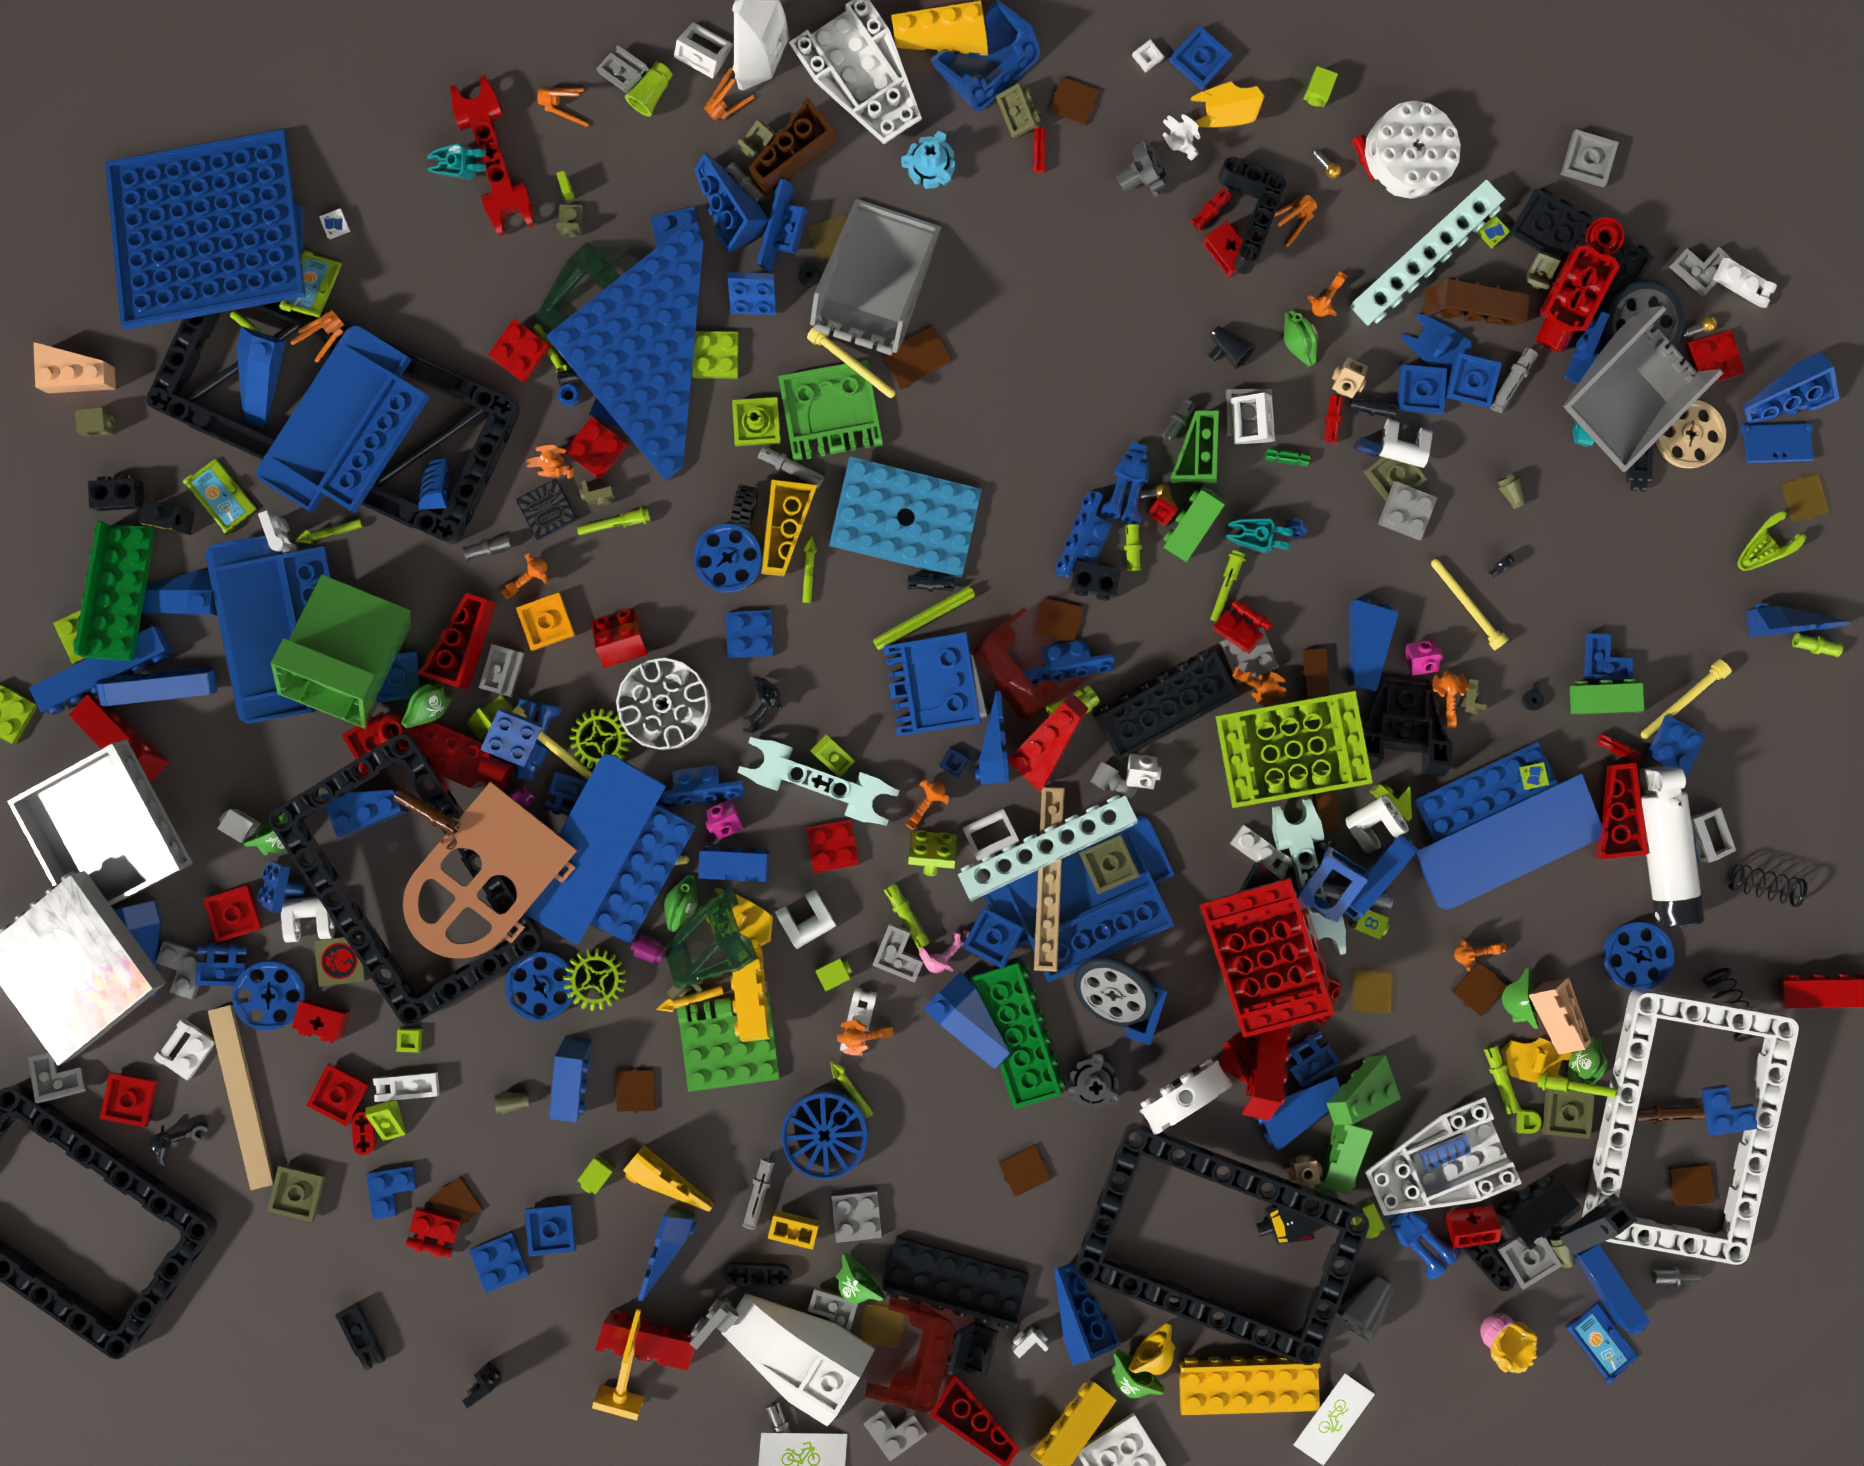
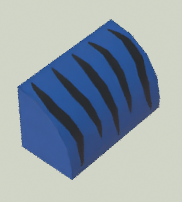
(434, 485)
(1445, 1151)

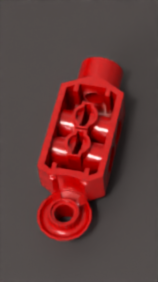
(1580, 286)
(452, 753)

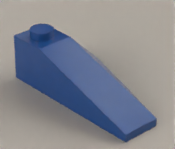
(144, 925)
(964, 1015)
(1083, 1324)

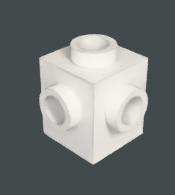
(1142, 771)

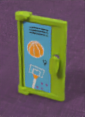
(318, 277)
(216, 493)

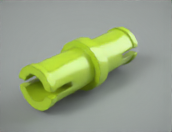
(1132, 547)
(1817, 645)

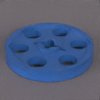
(726, 546)
(1637, 945)
(528, 986)
(259, 988)

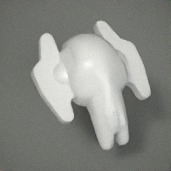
(1182, 135)

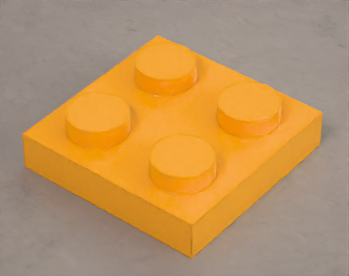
(545, 621)

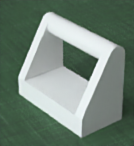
(698, 56)
(1264, 418)
(1703, 842)
(994, 847)

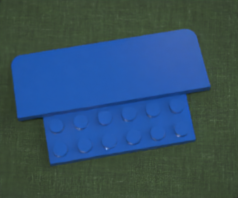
(344, 425)
(258, 605)
(1496, 831)
(621, 855)
(1092, 922)

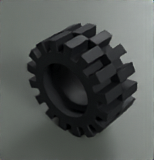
(744, 506)

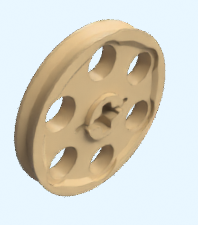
(1699, 441)

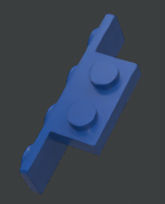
(783, 226)
(1588, 345)
(1086, 536)
(1068, 661)
(699, 786)

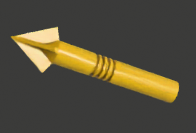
(669, 1005)

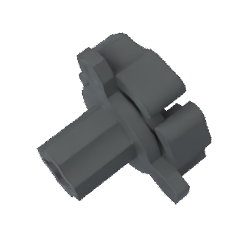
(1145, 169)
(1099, 1095)

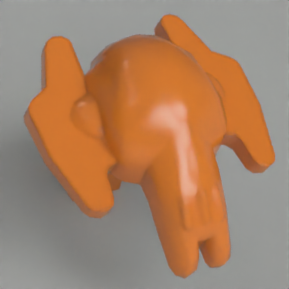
(1322, 305)
(550, 462)
(536, 568)
(1451, 685)
(1267, 689)
(935, 792)
(1466, 954)
(854, 1037)

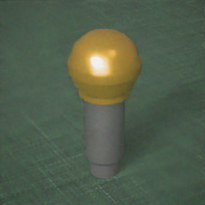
(1332, 169)
(1708, 324)
(1152, 493)

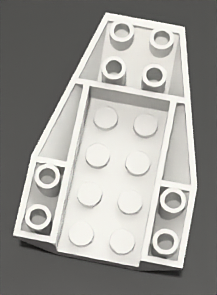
(758, 40)
(861, 69)
(1406, 1186)
(800, 1355)

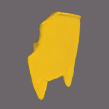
(1229, 105)
(752, 920)
(1530, 1059)

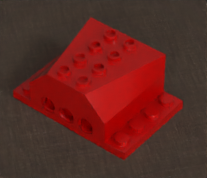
(1269, 957)

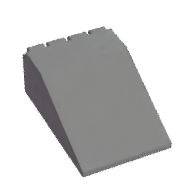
(874, 277)
(1636, 390)

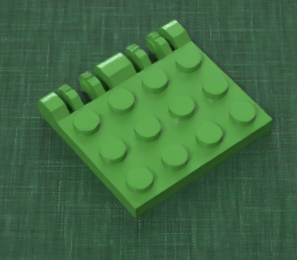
(829, 405)
(717, 1056)

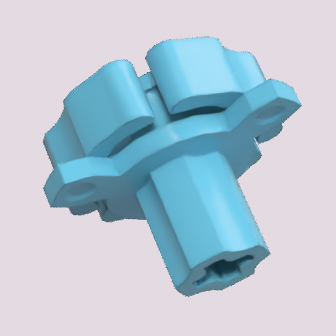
(930, 161)

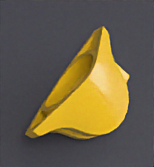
(1155, 1352)

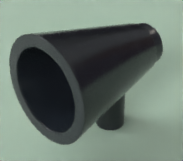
(1232, 346)

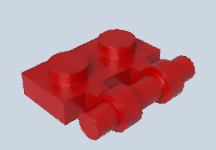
(1239, 632)
(436, 1226)

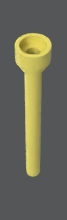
(822, 339)
(1495, 637)
(1718, 670)
(558, 750)

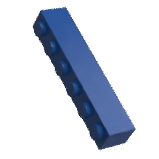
(80, 679)

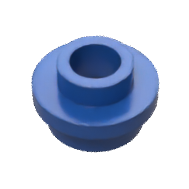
(563, 390)
(1298, 526)

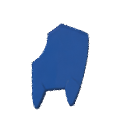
(1438, 343)

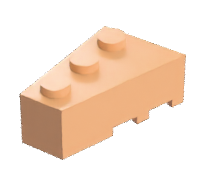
(70, 372)
(1561, 1015)

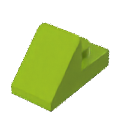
(483, 717)
(832, 755)
(1401, 801)
(386, 1120)

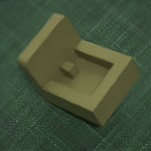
(756, 139)
(1542, 270)
(600, 496)

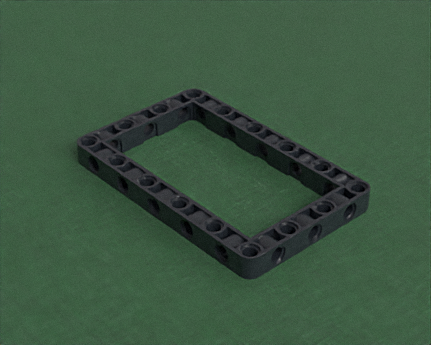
(347, 912)
(63, 1302)
(1197, 1307)

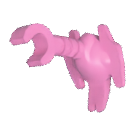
(939, 962)

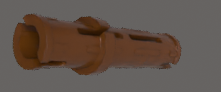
(435, 816)
(1662, 1114)

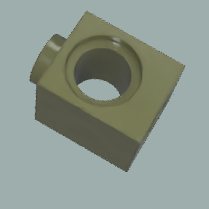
(94, 422)

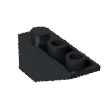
(1599, 1225)

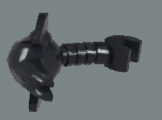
(770, 697)
(162, 1141)

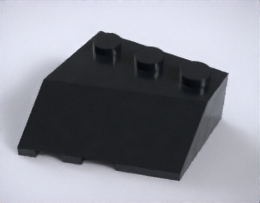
(1537, 1210)

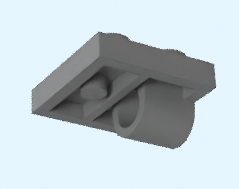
(720, 1316)

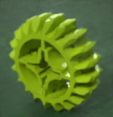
(598, 729)
(604, 995)

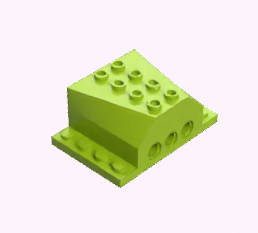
(1293, 749)

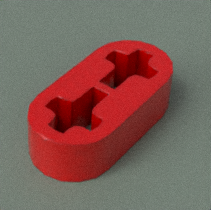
(358, 1134)

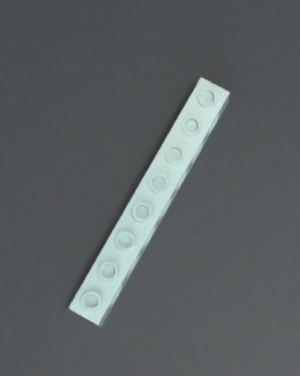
(1484, 197)
(1124, 819)

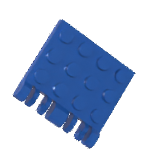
(936, 682)

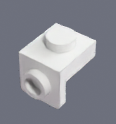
(1026, 1340)

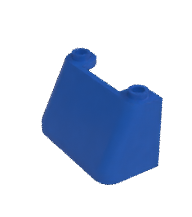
(1010, 54)

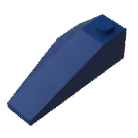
(734, 210)
(259, 369)
(1804, 386)
(181, 595)
(1782, 620)
(993, 756)
(672, 1235)

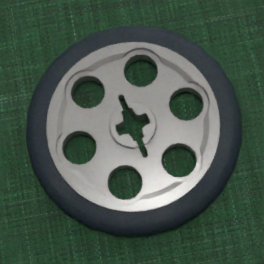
(1114, 991)

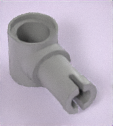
(1109, 779)

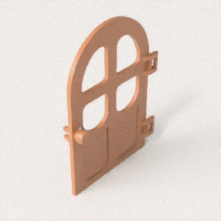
(509, 845)

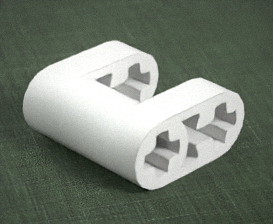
(1414, 454)
(1363, 819)
(305, 907)
(810, 928)

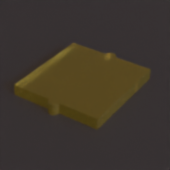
(825, 236)
(1804, 498)
(1372, 992)
(881, 1325)

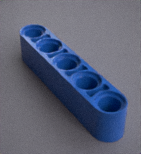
(156, 686)

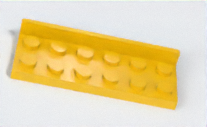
(1247, 1385)

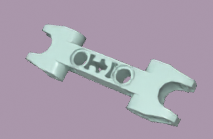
(779, 767)
(1299, 839)

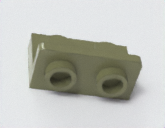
(1019, 110)

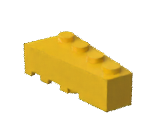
(785, 518)

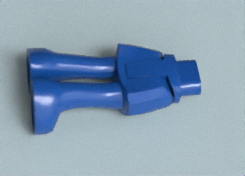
(1135, 470)
(539, 751)
(1409, 1228)

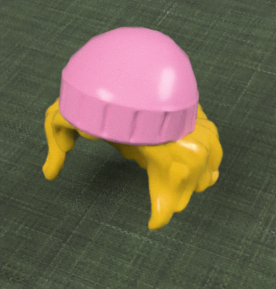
(1510, 1342)

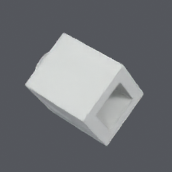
(237, 824)

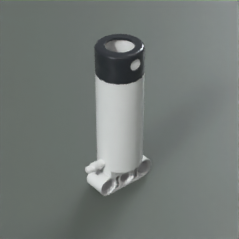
(1670, 848)

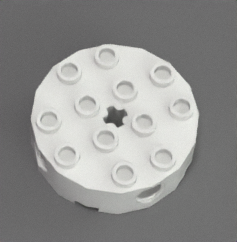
(1412, 149)
(656, 682)
(1185, 1097)

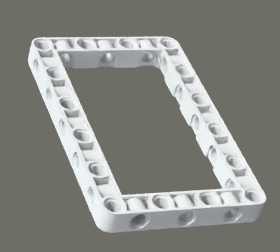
(1621, 1115)

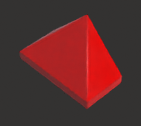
(1163, 508)
(1236, 1058)

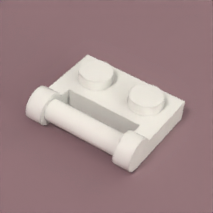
(276, 532)
(192, 1052)

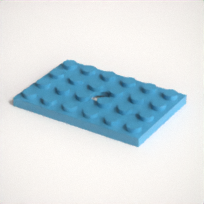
(869, 522)

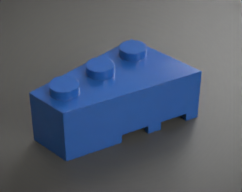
(362, 810)
(734, 864)
(569, 1079)

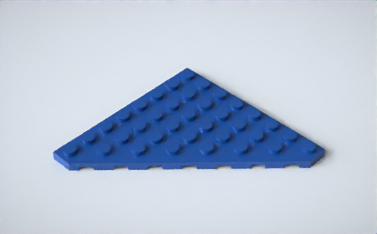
(639, 347)

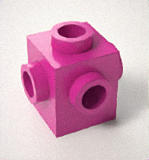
(1423, 657)
(723, 819)

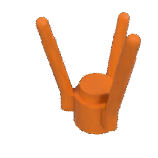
(551, 96)
(716, 106)
(1301, 208)
(330, 323)

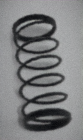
(1802, 896)
(1713, 982)

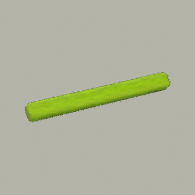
(924, 617)

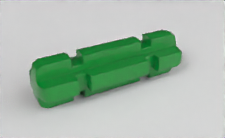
(1287, 457)

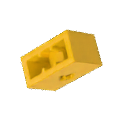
(793, 1229)

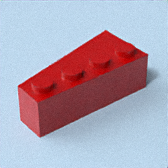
(461, 643)
(109, 727)
(1046, 745)
(1621, 814)
(1822, 991)
(1269, 1073)
(652, 1341)
(970, 1419)

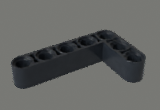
(1267, 189)

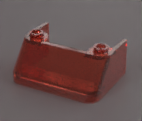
(1008, 677)
(921, 1388)

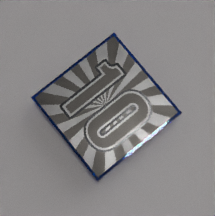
(546, 509)

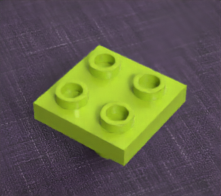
(756, 421)
(932, 850)

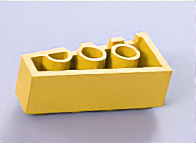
(941, 28)
(751, 999)
(1074, 1426)

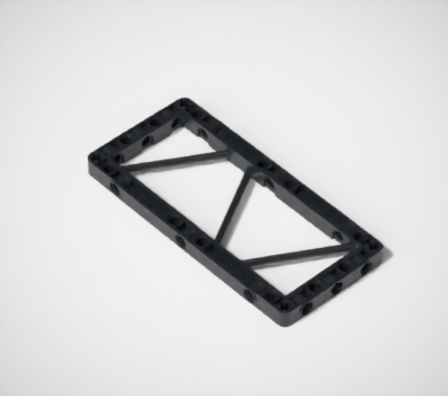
(476, 472)

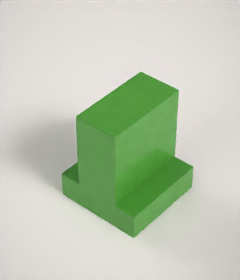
(341, 651)

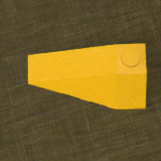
(657, 1175)

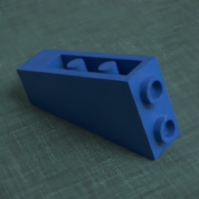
(1369, 642)
(1381, 873)
(1299, 1111)
(1612, 1290)

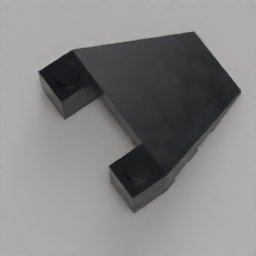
(1408, 720)

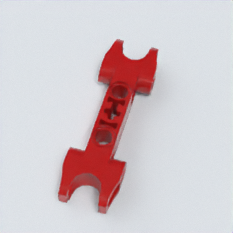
(479, 116)

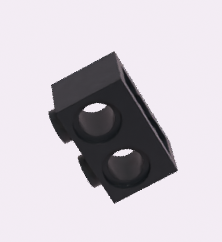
(115, 497)
(1095, 573)

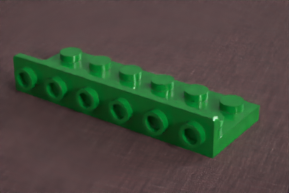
(114, 592)
(1031, 1066)

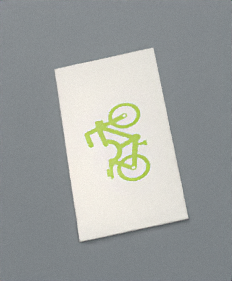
(1334, 1419)
(802, 1449)

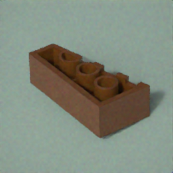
(793, 148)
(1476, 302)

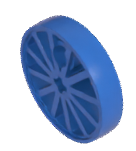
(815, 1133)

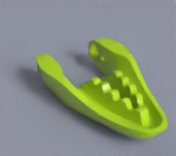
(1764, 549)

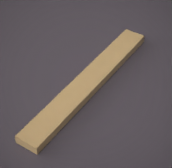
(1049, 886)
(241, 1097)

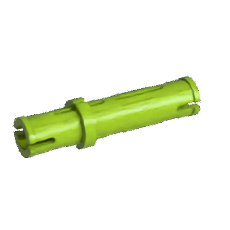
(909, 920)
(1499, 1071)

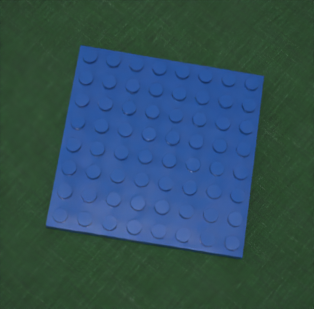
(204, 229)

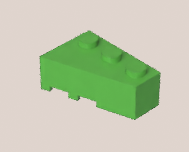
(1199, 452)
(1193, 523)
(1606, 697)
(1365, 1093)
(1344, 1156)

